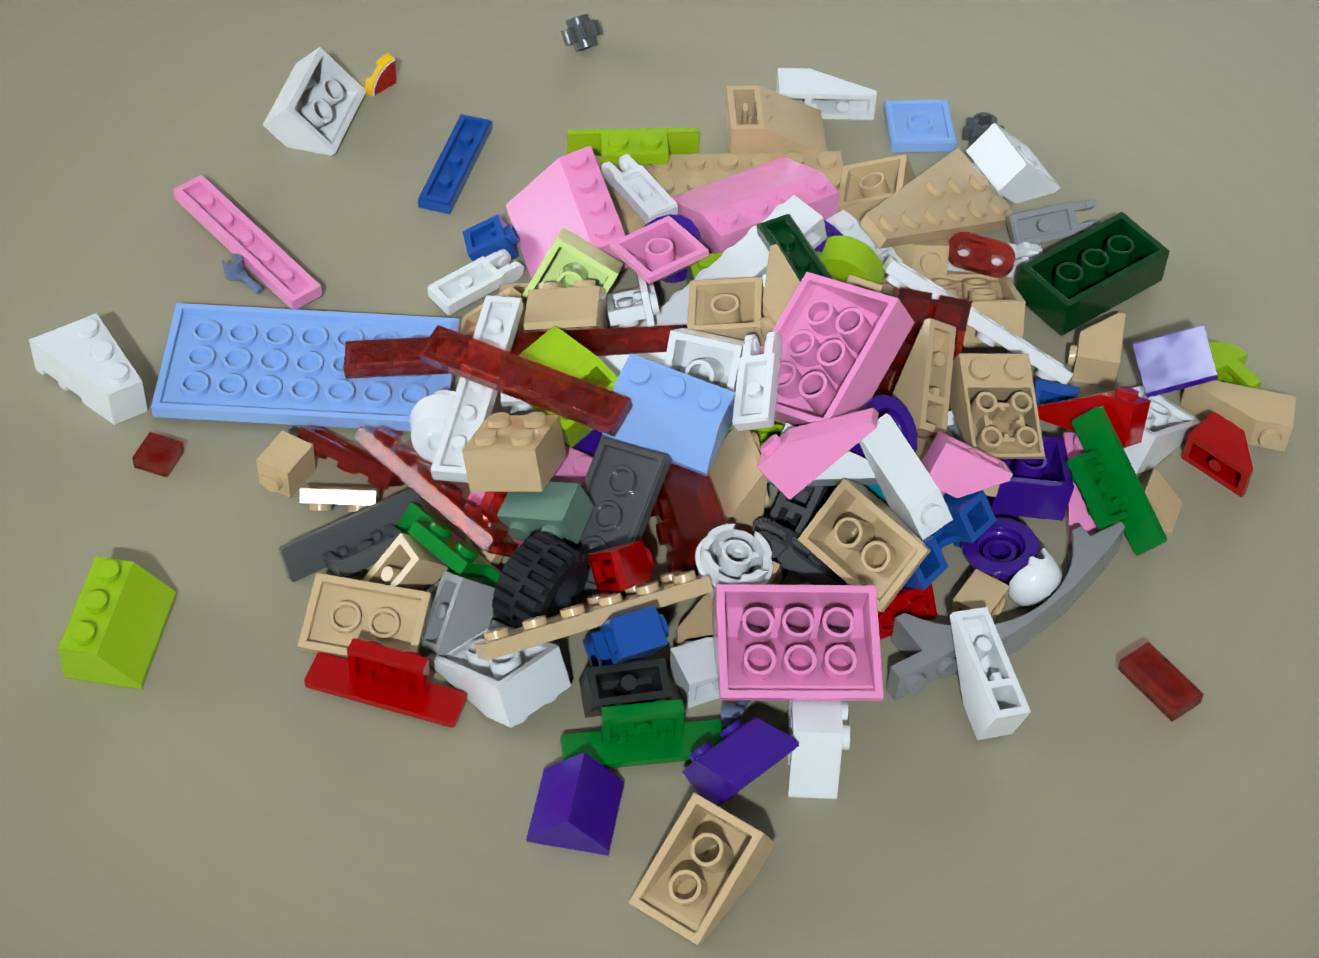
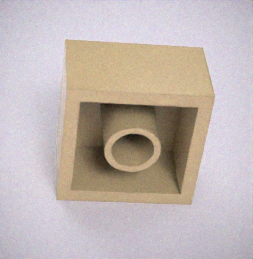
(514, 453)

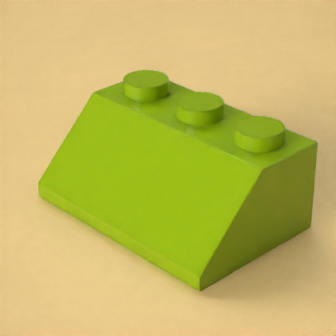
(116, 624)

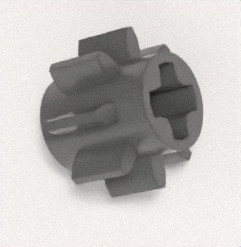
(581, 32)
(977, 126)

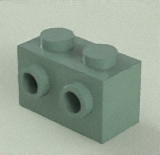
(558, 511)

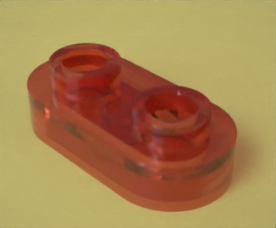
(981, 252)

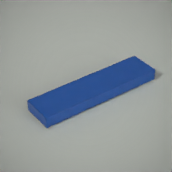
(455, 164)

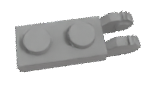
(1049, 223)

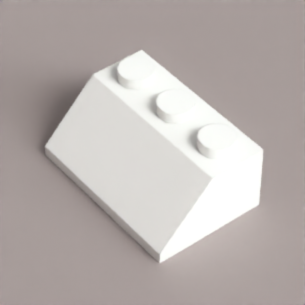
(315, 105)

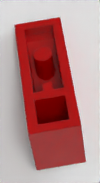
(1123, 407)

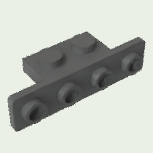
(349, 543)

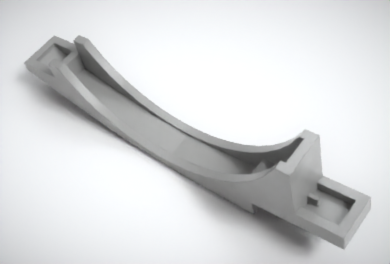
(930, 645)

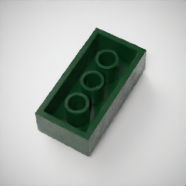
(1092, 273)

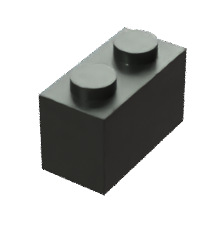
(623, 683)

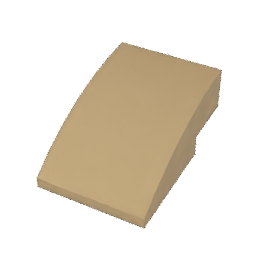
(727, 307)

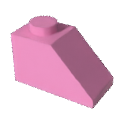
(962, 468)

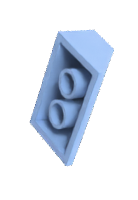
(674, 413)

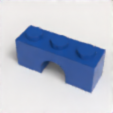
(971, 518)
(627, 638)

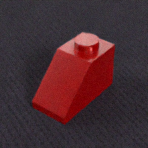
(1220, 452)
(621, 566)

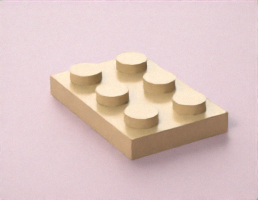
(364, 611)

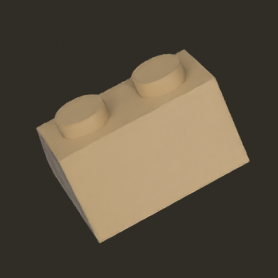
(872, 182)
(567, 308)

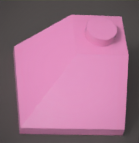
(659, 250)

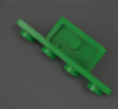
(1111, 483)
(440, 540)
(642, 735)

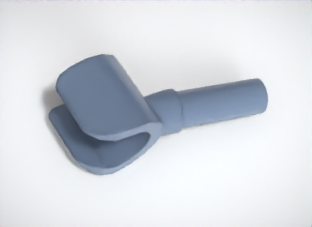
(237, 272)
(731, 712)

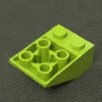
(568, 356)

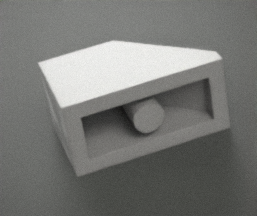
(457, 613)

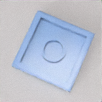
(919, 126)

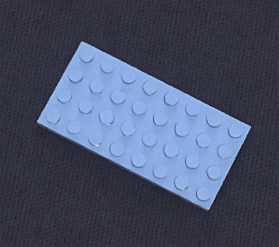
(286, 367)

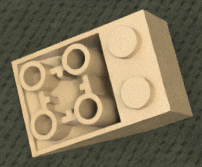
(770, 122)
(997, 405)
(738, 481)

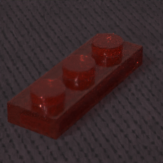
(349, 457)

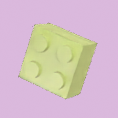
(575, 260)

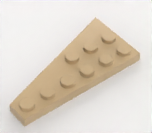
(937, 205)
(669, 589)

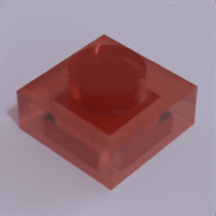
(158, 454)

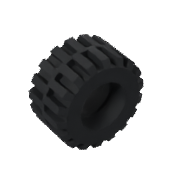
(539, 580)

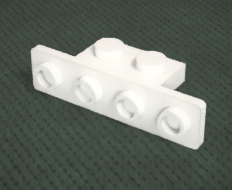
(631, 305)

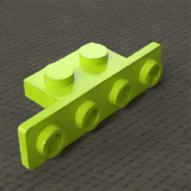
(644, 145)

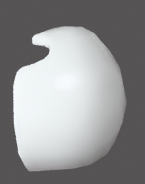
(1036, 581)

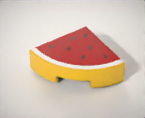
(383, 76)

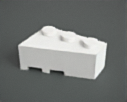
(92, 366)
(822, 736)

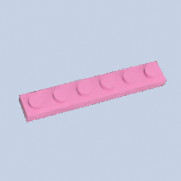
(244, 238)

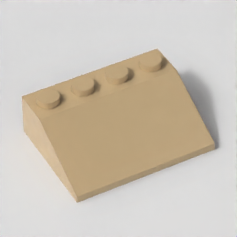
(989, 295)

